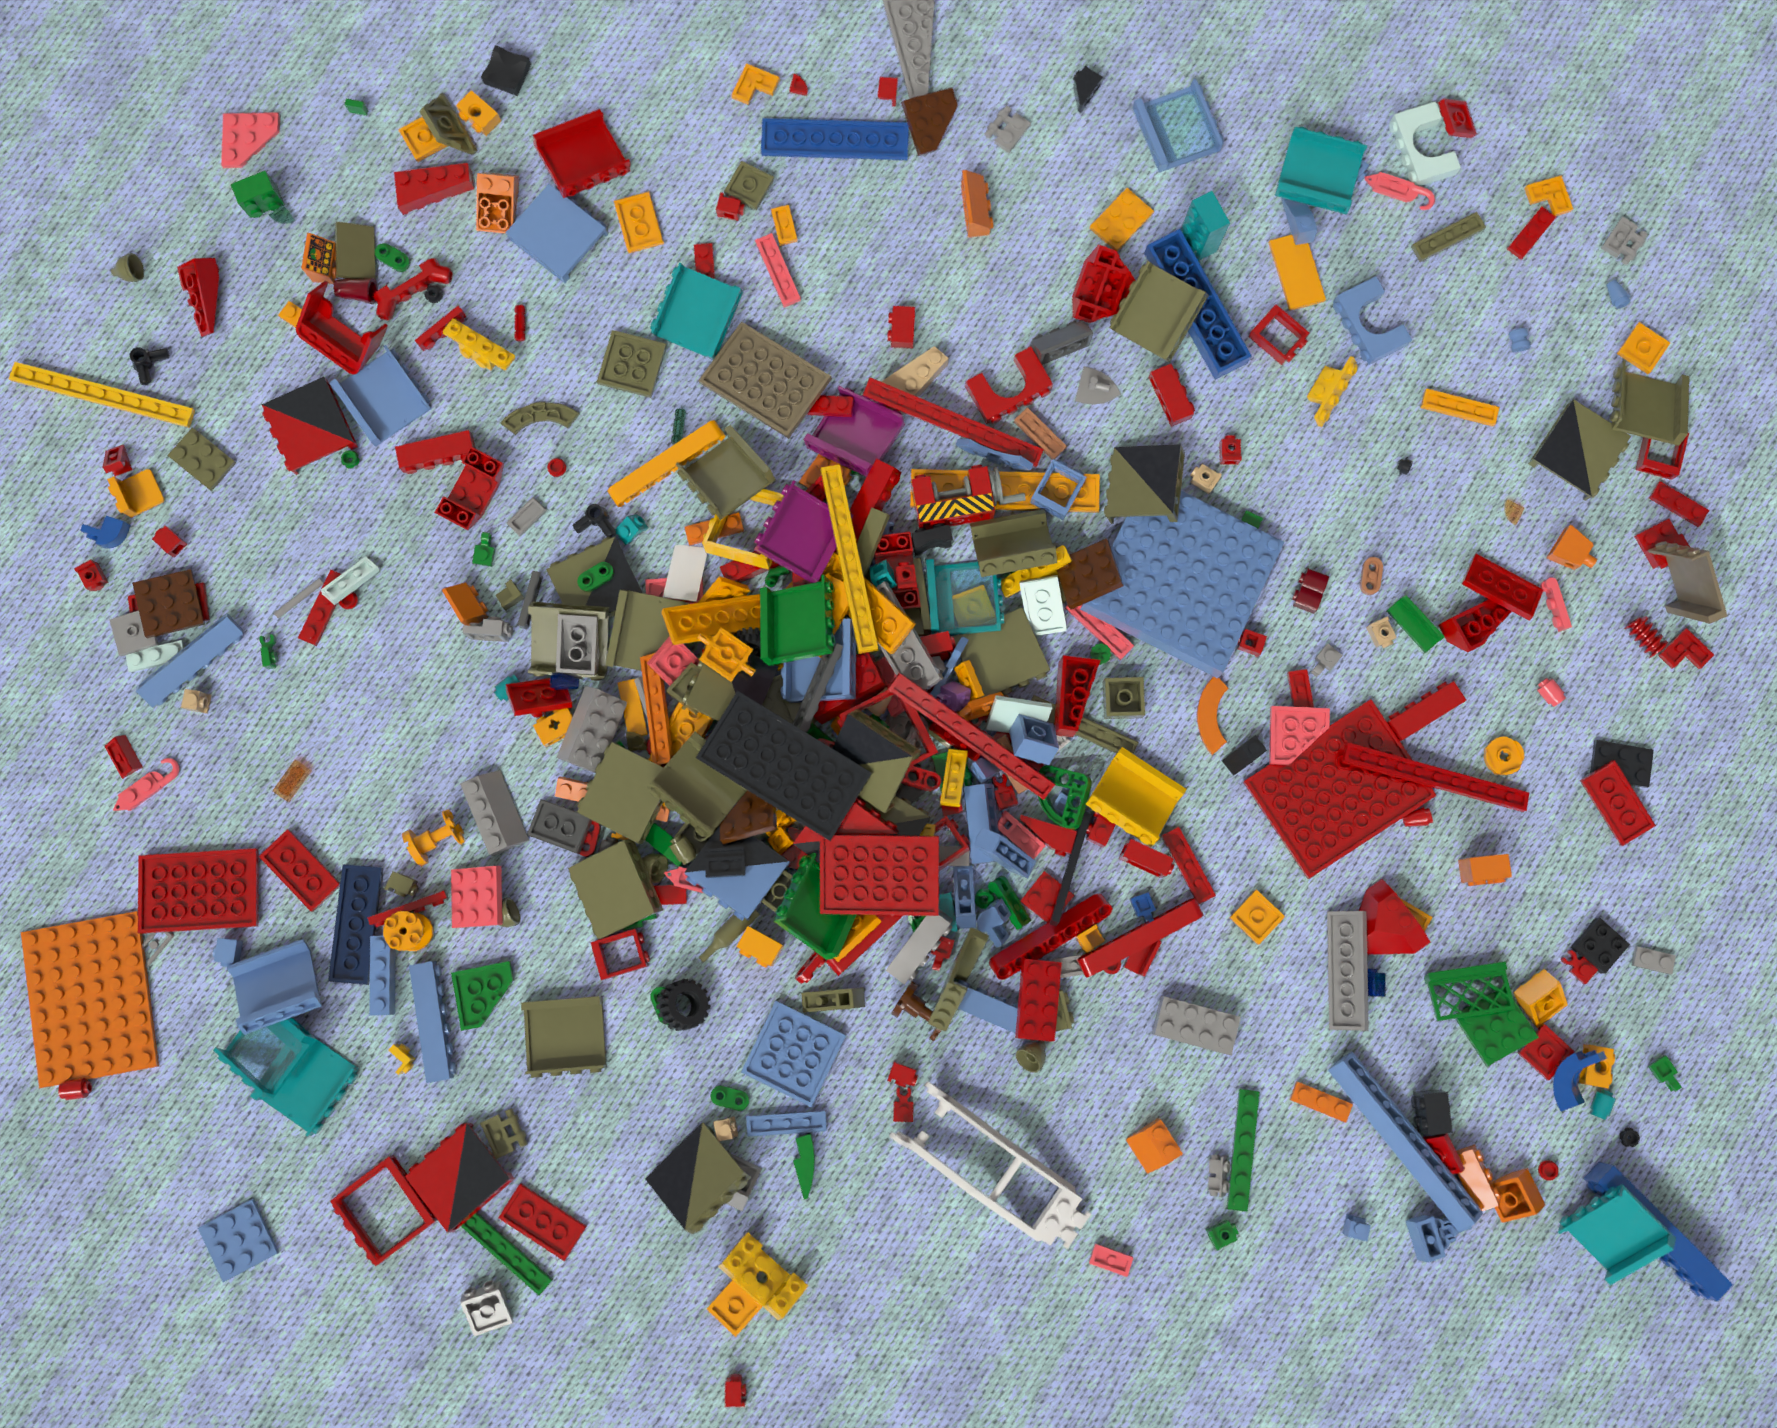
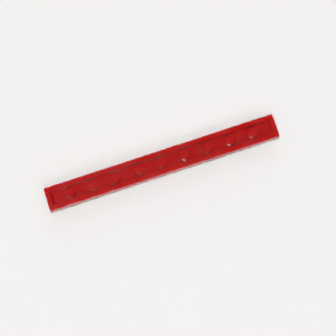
(950, 421)
(971, 735)
(1435, 777)

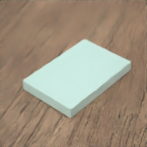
(1043, 605)
(1006, 709)

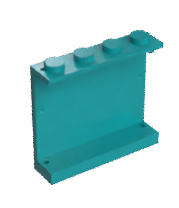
(1320, 170)
(696, 311)
(313, 1088)
(1619, 1233)

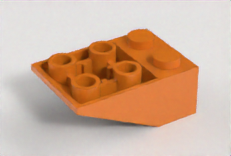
(496, 201)

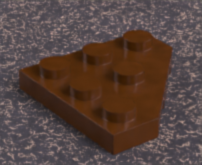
(929, 118)
(748, 818)

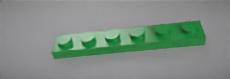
(1243, 1150)

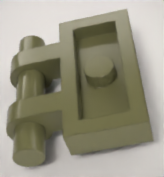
(498, 1135)

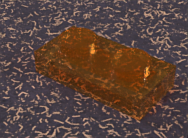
(292, 780)

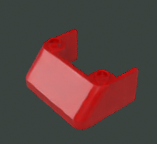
(332, 337)

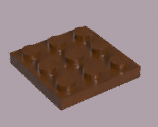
(1090, 574)
(168, 603)

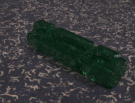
(678, 425)

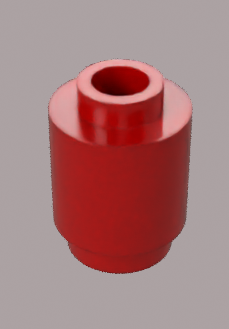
(74, 1089)

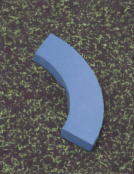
(993, 456)
(950, 665)

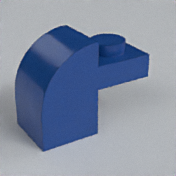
(111, 534)

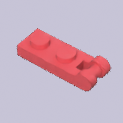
(1556, 604)
(1020, 835)

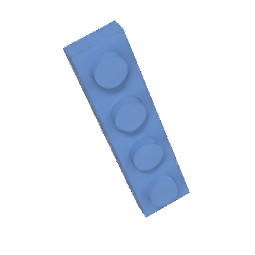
(786, 1123)

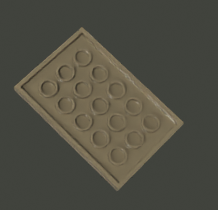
(765, 380)

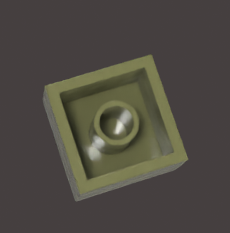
(1123, 698)

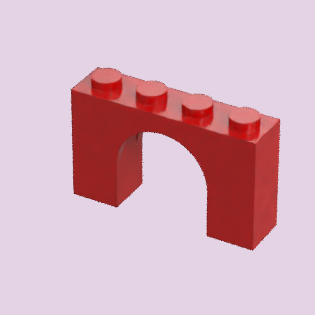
(993, 406)

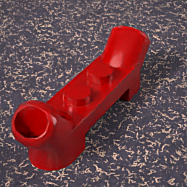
(388, 299)

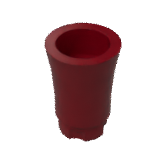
(356, 289)

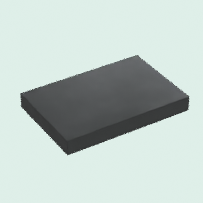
(559, 826)

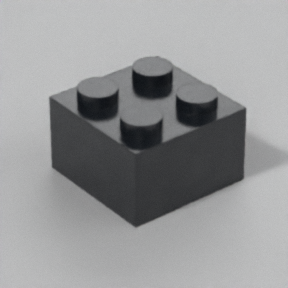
(1431, 1112)

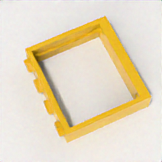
(715, 528)

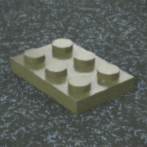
(201, 459)

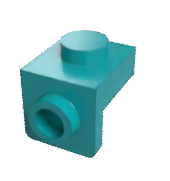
(630, 528)

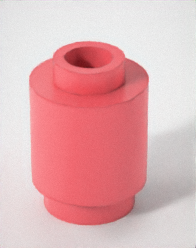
(1551, 692)

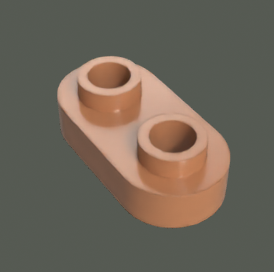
(1372, 577)

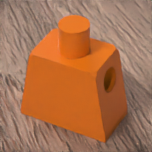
(1572, 549)

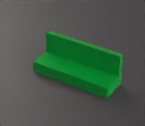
(1415, 623)

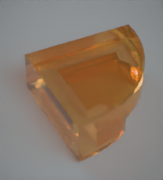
(1513, 511)

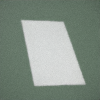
(685, 573)

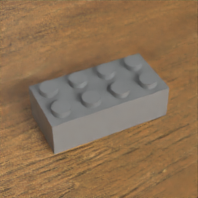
(591, 728)
(1196, 1025)

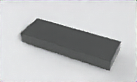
(531, 595)

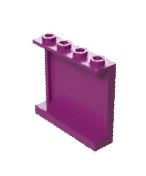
(859, 438)
(798, 534)

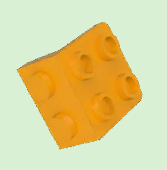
(136, 493)

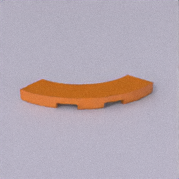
(1207, 715)

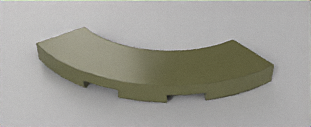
(539, 413)

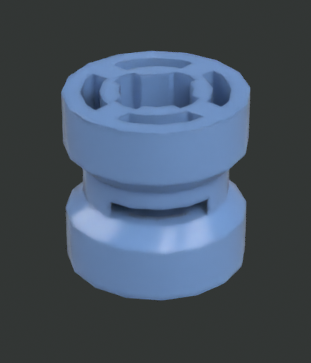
(1519, 340)

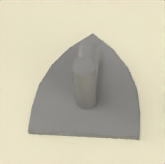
(1095, 387)

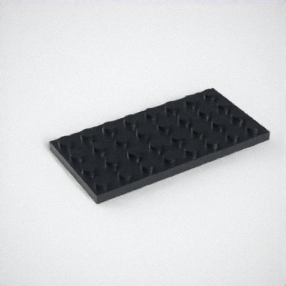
(784, 765)

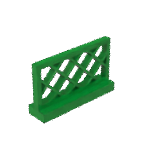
(1469, 974)

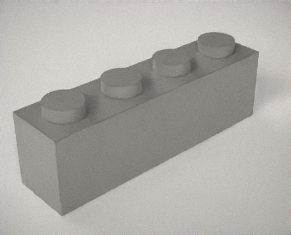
(918, 946)

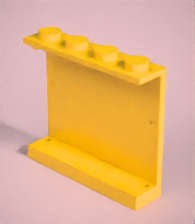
(1135, 796)

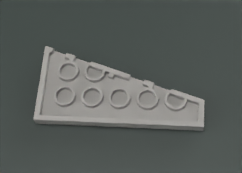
(912, 36)

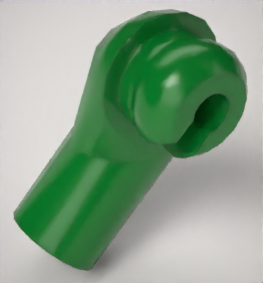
(774, 574)

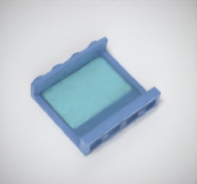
(1178, 127)

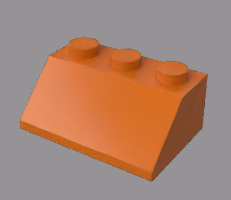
(975, 204)

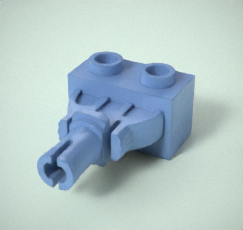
(1431, 1236)

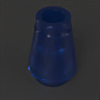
(563, 681)

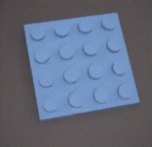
(793, 1053)

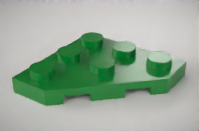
(479, 992)

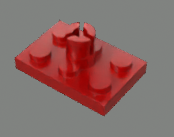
(536, 698)

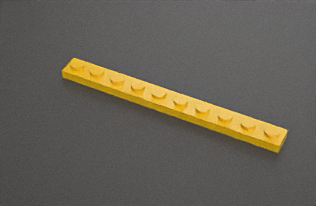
(102, 394)
(849, 559)

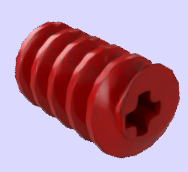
(1647, 636)

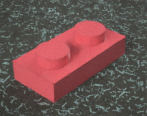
(1111, 1260)

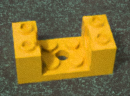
(778, 1291)

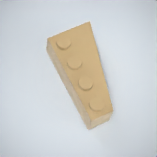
(918, 373)

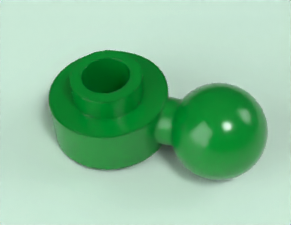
(984, 902)

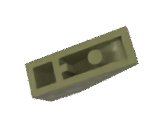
(833, 999)

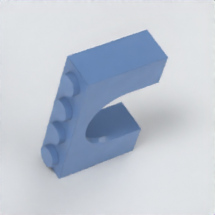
(1372, 346)

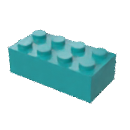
(1205, 225)

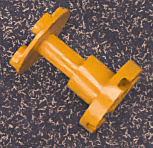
(427, 841)
(408, 931)

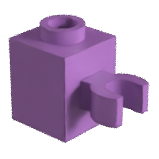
(954, 695)

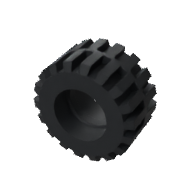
(698, 1002)

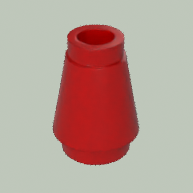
(1419, 817)

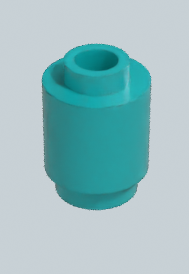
(501, 687)
(1602, 1104)

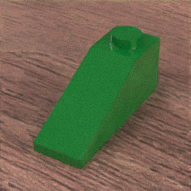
(661, 841)

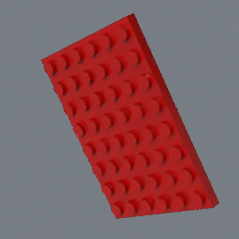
(1331, 806)

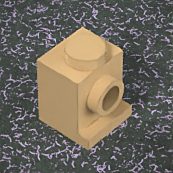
(1205, 484)
(1375, 633)
(196, 701)
(725, 1128)

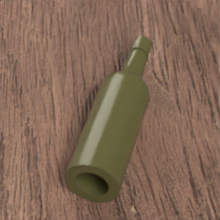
(728, 934)

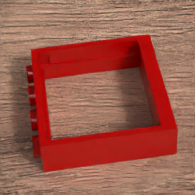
(911, 713)
(352, 1224)

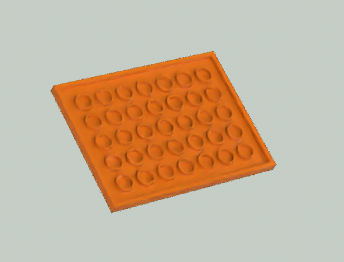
(89, 999)

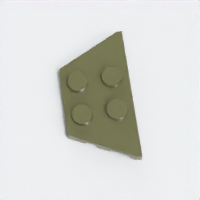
(446, 125)

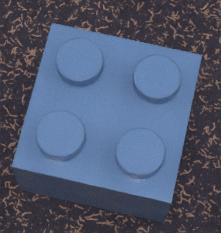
(1033, 739)

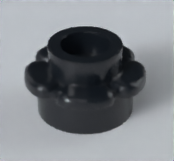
(438, 294)
(1404, 466)
(1633, 1141)

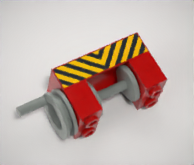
(981, 491)

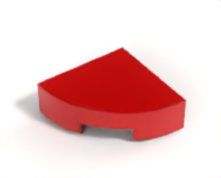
(798, 86)

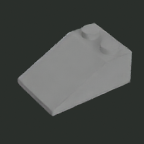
(577, 644)

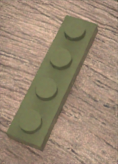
(1448, 237)

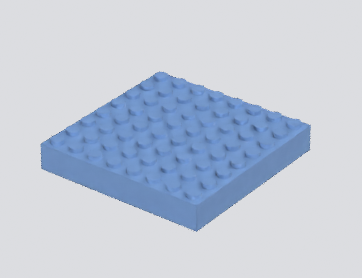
(1188, 582)

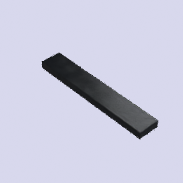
(1069, 871)

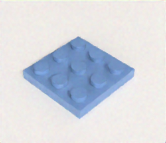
(238, 1240)

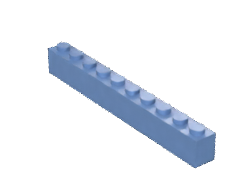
(1405, 1142)

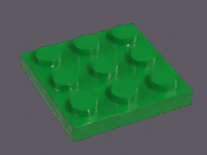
(1497, 1033)

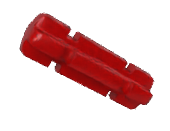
(519, 324)

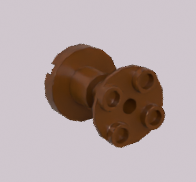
(915, 1007)

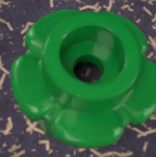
(345, 459)

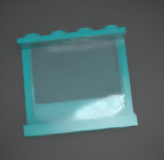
(963, 599)
(267, 1055)

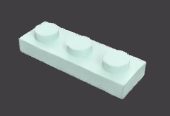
(350, 580)
(153, 656)

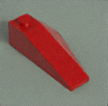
(201, 280)
(1474, 625)

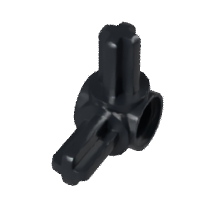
(143, 366)
(601, 521)

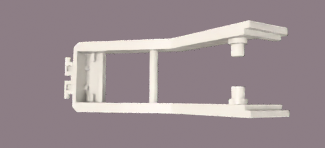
(1060, 1214)

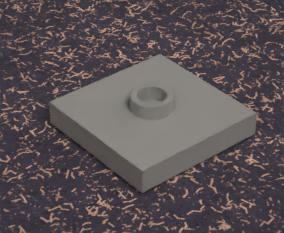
(130, 634)

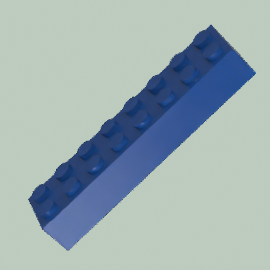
(1213, 328)
(1685, 1259)

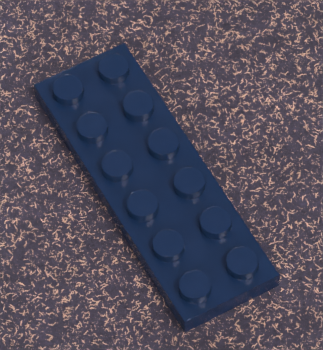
(351, 941)

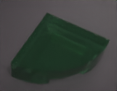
(281, 215)

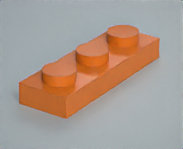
(696, 531)
(1321, 1102)

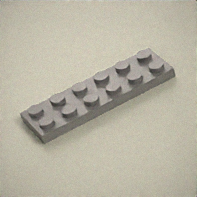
(911, 656)
(1347, 970)

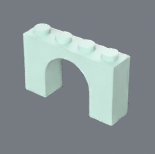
(1420, 168)

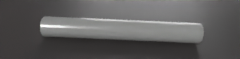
(298, 598)

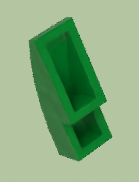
(805, 1163)

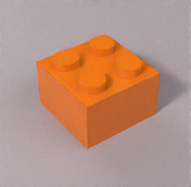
(1485, 868)

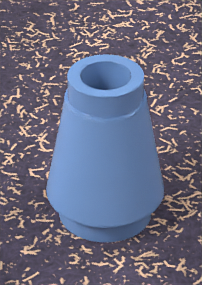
(1618, 294)

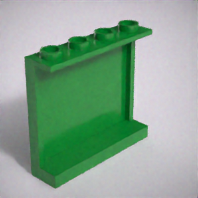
(796, 622)
(801, 912)

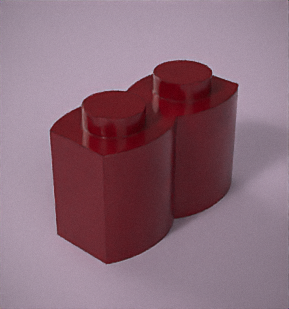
(1310, 590)

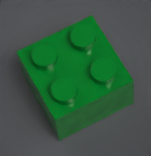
(257, 194)

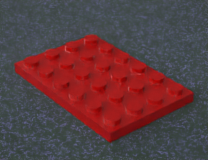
(879, 875)
(198, 891)

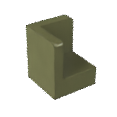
(509, 596)

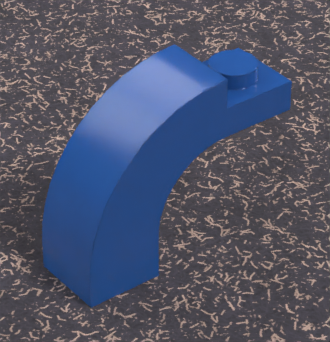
(1566, 1078)

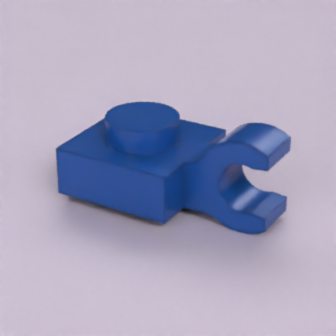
(1143, 906)

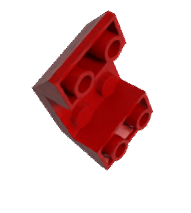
(472, 490)
(898, 549)

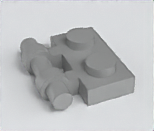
(1011, 133)
(1619, 238)

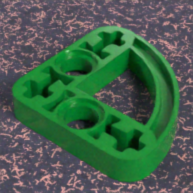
(1075, 790)

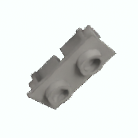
(1220, 1168)

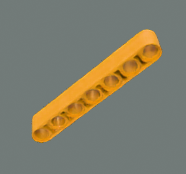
(665, 463)

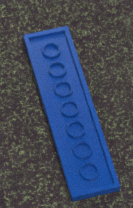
(834, 139)

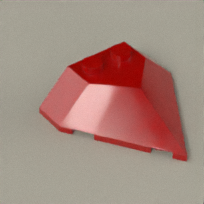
(1101, 285)
(1390, 923)

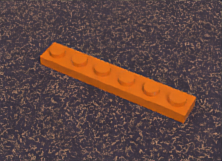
(656, 714)
(576, 789)

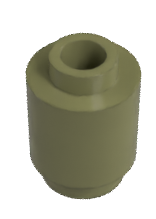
(682, 849)

